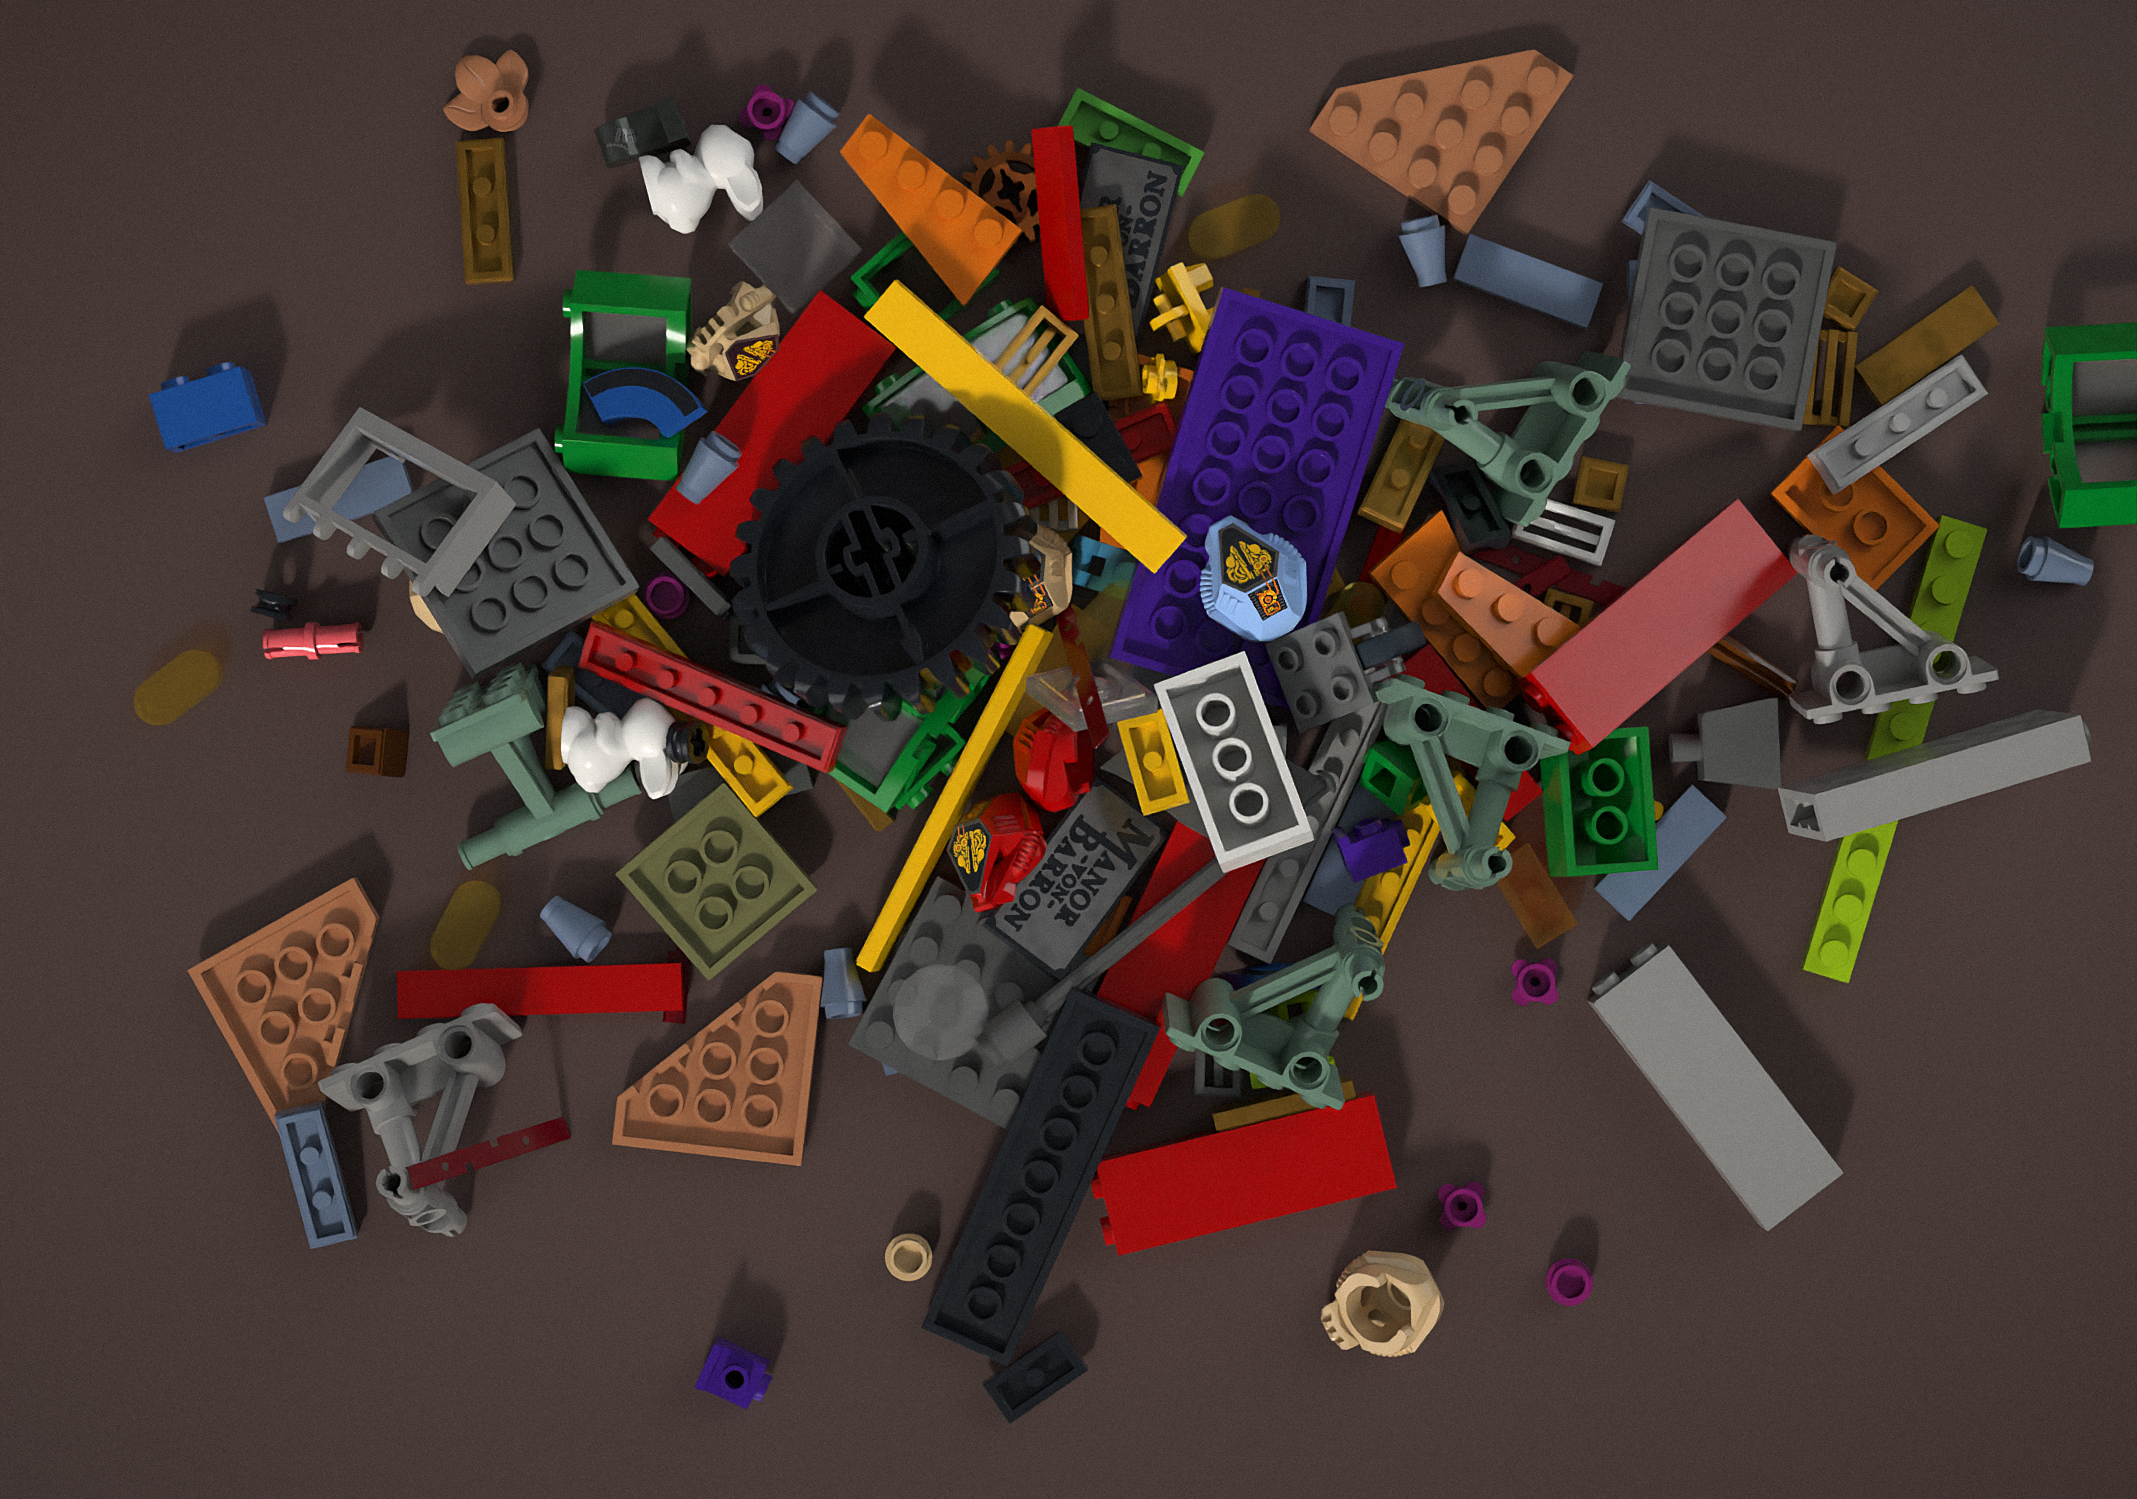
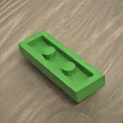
(1110, 126)

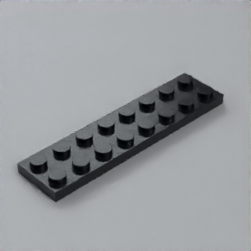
(1041, 1175)

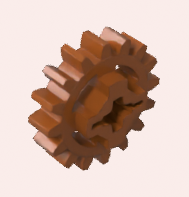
(999, 167)

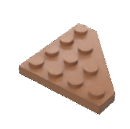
(1445, 130)
(292, 994)
(736, 1083)

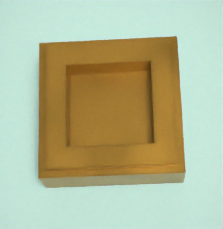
(1847, 299)
(1600, 484)

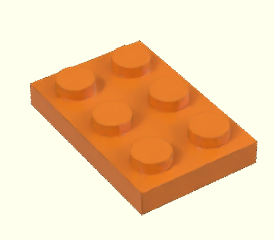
(1868, 519)

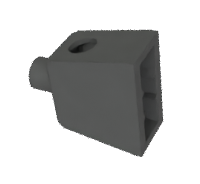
(1734, 745)

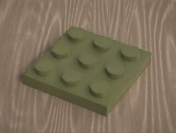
(716, 880)

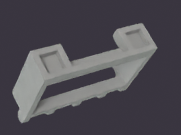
(342, 464)

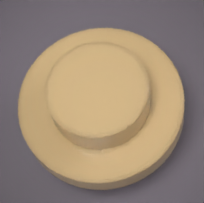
(908, 1256)

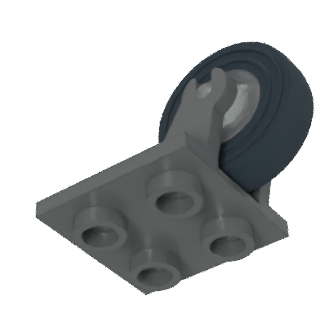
(1325, 671)

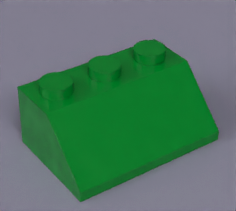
(1601, 807)

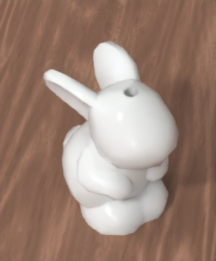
(686, 185)
(604, 746)

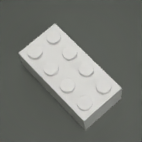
(1233, 762)

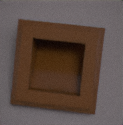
(377, 751)

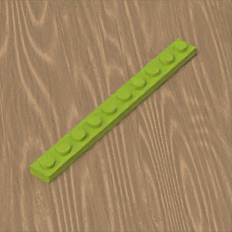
(1862, 855)

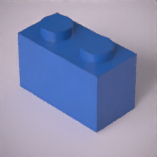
(207, 407)

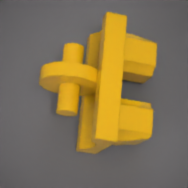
(1181, 305)

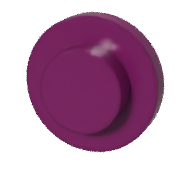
(666, 596)
(1569, 1281)

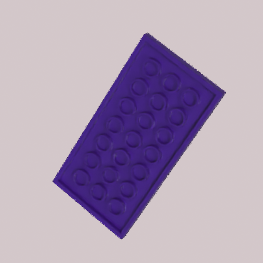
(1275, 439)

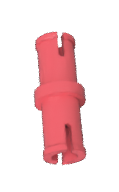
(313, 640)

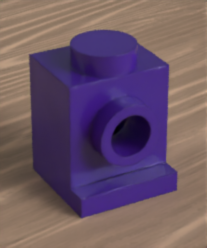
(1372, 847)
(728, 1357)

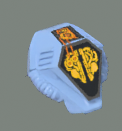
(1252, 581)

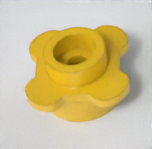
(1159, 379)

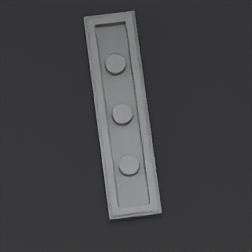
(1897, 424)

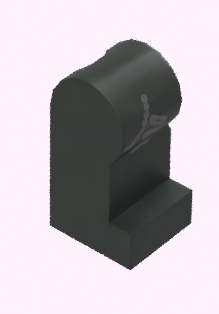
(643, 133)

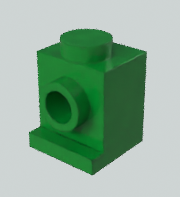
(1393, 776)

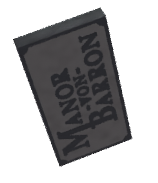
(1145, 201)
(1079, 880)

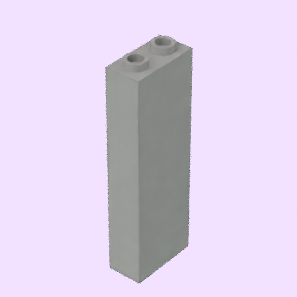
(1935, 774)
(1713, 1084)

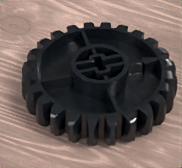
(947, 602)

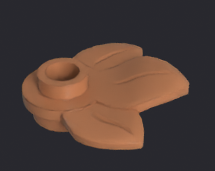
(485, 89)

